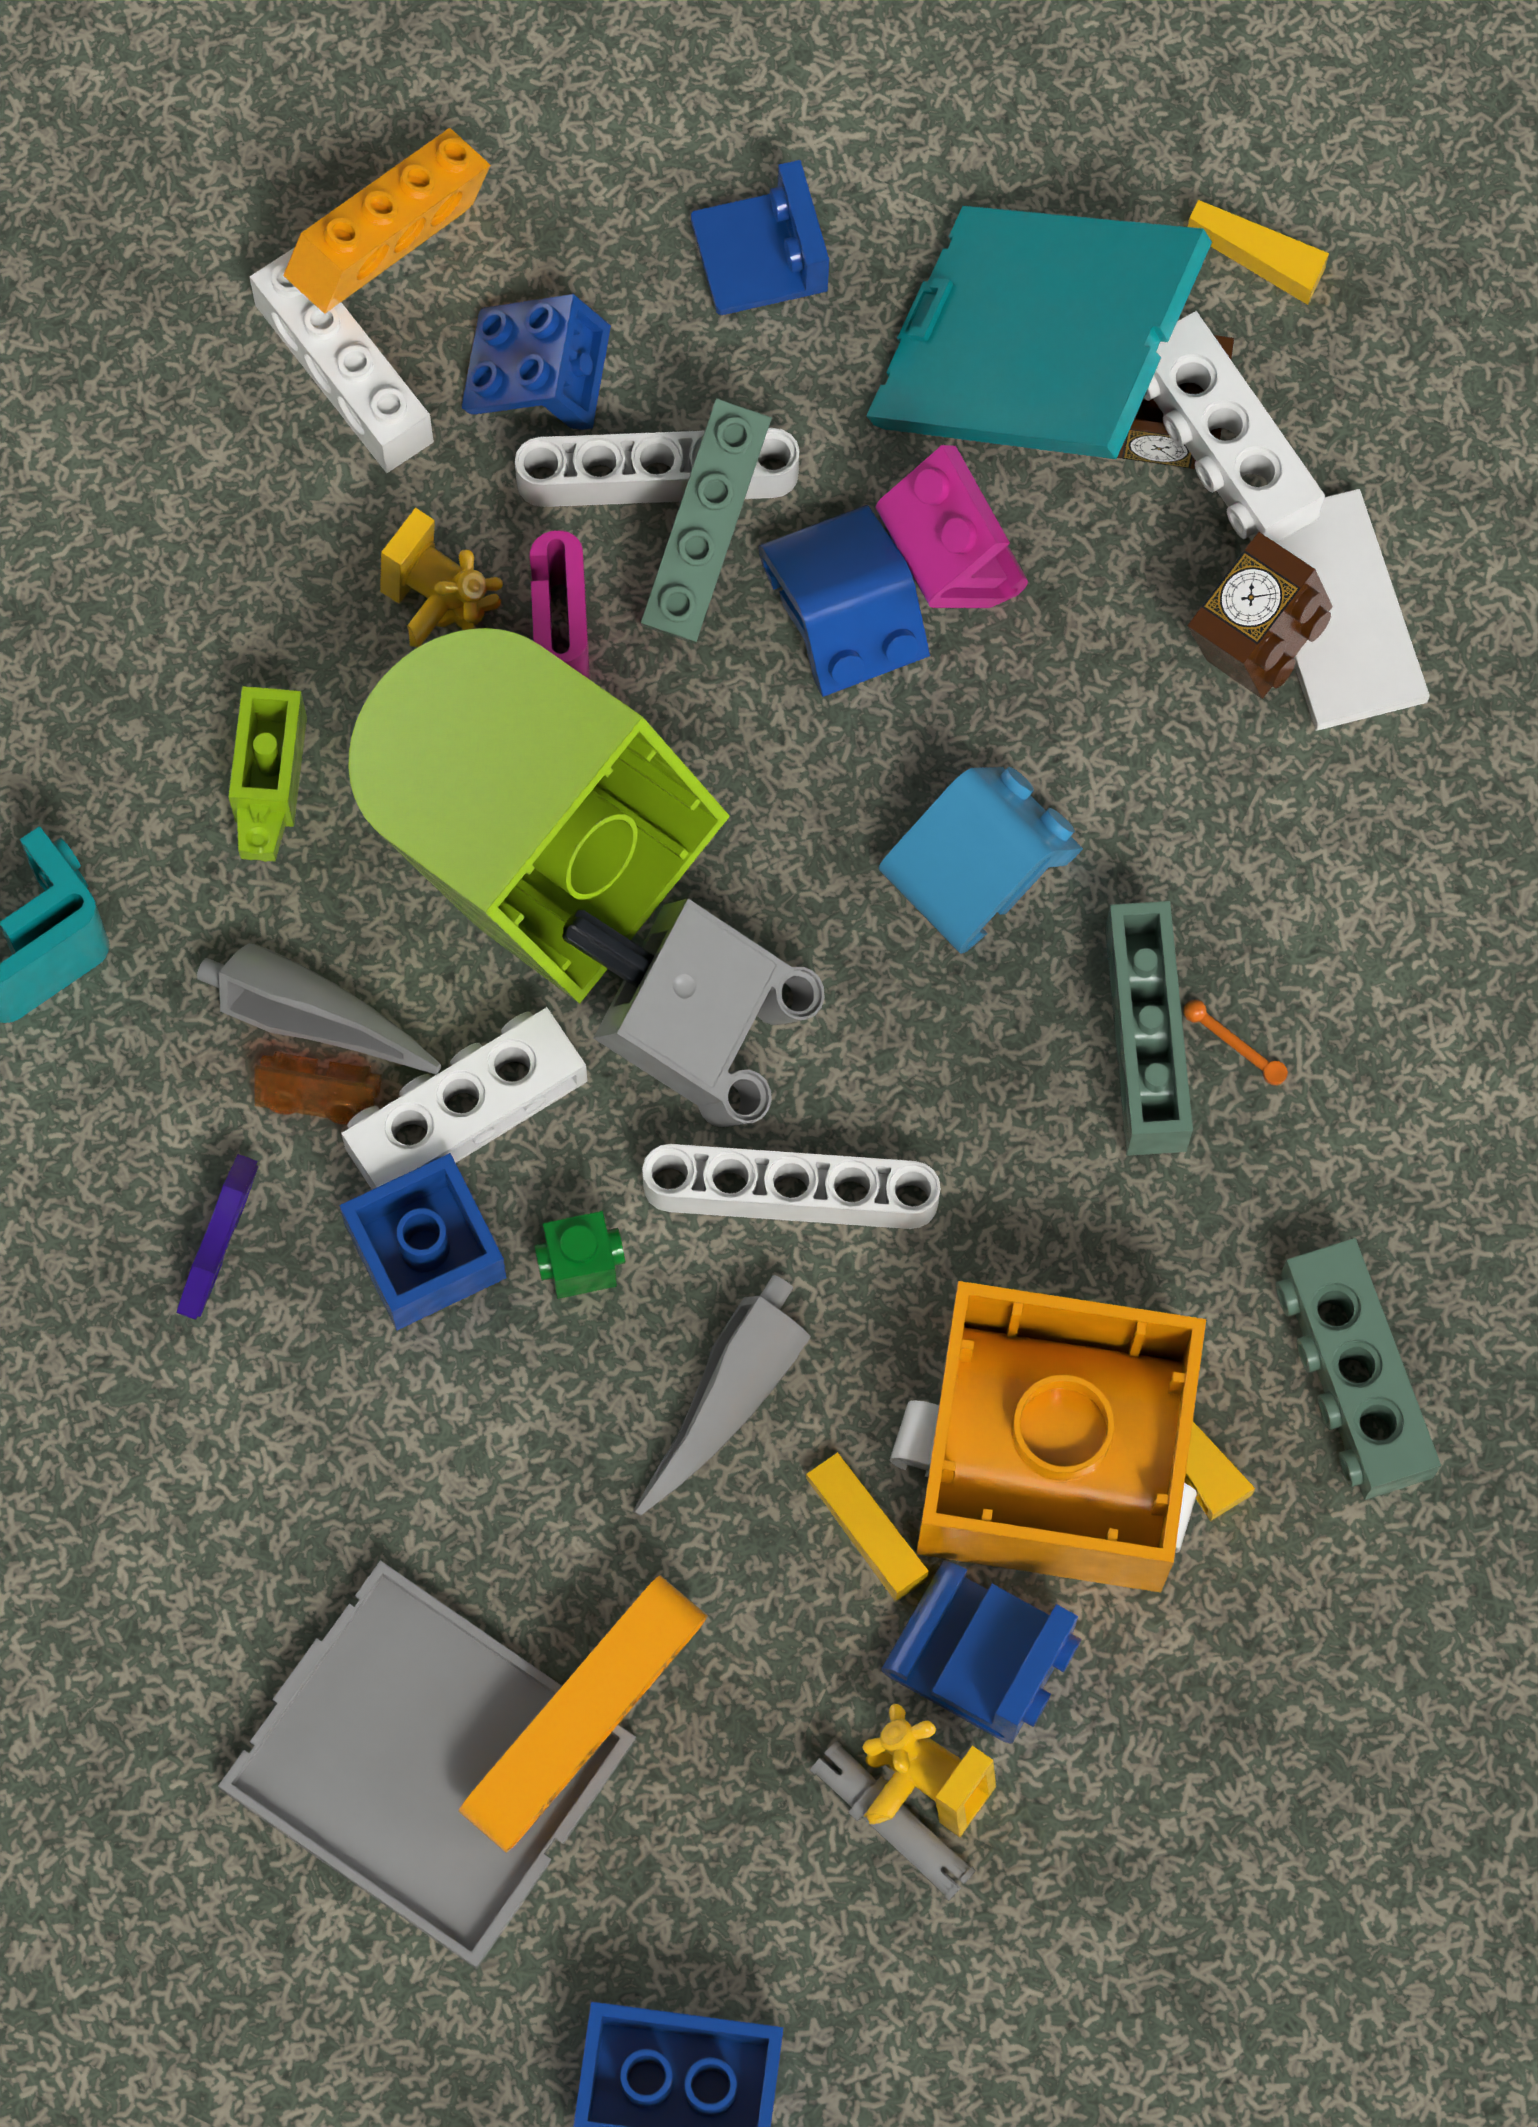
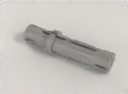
(903, 1832)

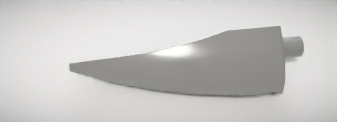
(299, 1003)
(739, 1375)

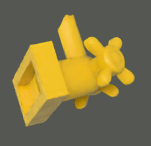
(452, 590)
(919, 1762)

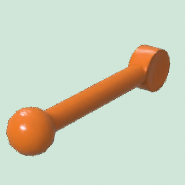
(1273, 1072)

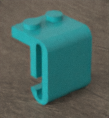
(52, 935)

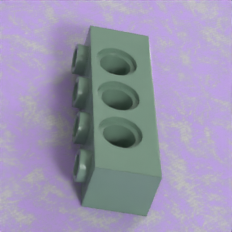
(705, 521)
(1148, 1028)
(1341, 1278)

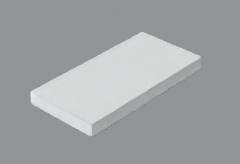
(1365, 654)

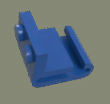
(848, 598)
(982, 1652)

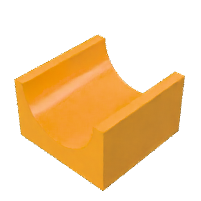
(1062, 1437)

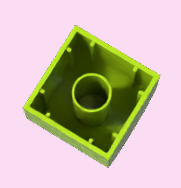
(526, 795)

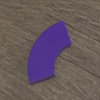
(217, 1237)

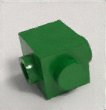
(579, 1254)

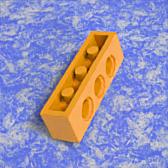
(386, 220)

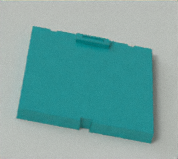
(1039, 330)

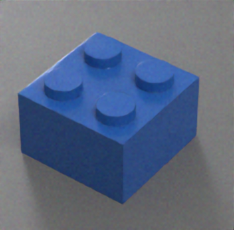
(423, 1241)

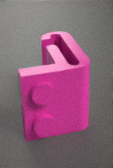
(951, 535)
(556, 560)

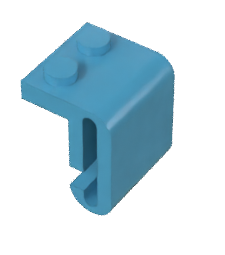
(978, 852)

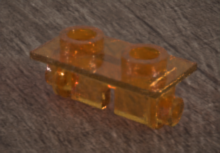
(291, 1086)

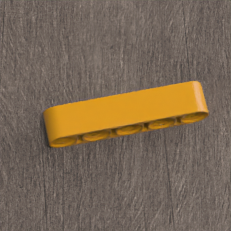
(582, 1713)

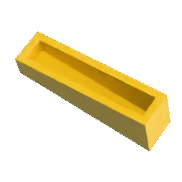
(1271, 255)
(1214, 1476)
(868, 1527)

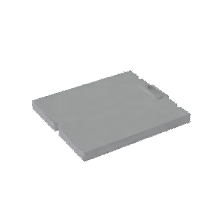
(387, 1742)

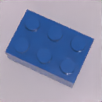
(676, 2070)

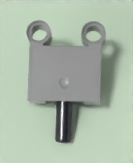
(692, 1003)

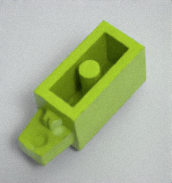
(266, 768)

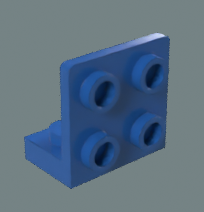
(763, 246)
(538, 356)

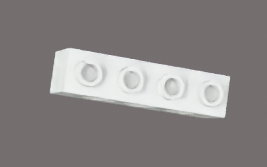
(345, 368)
(1259, 447)
(501, 1104)

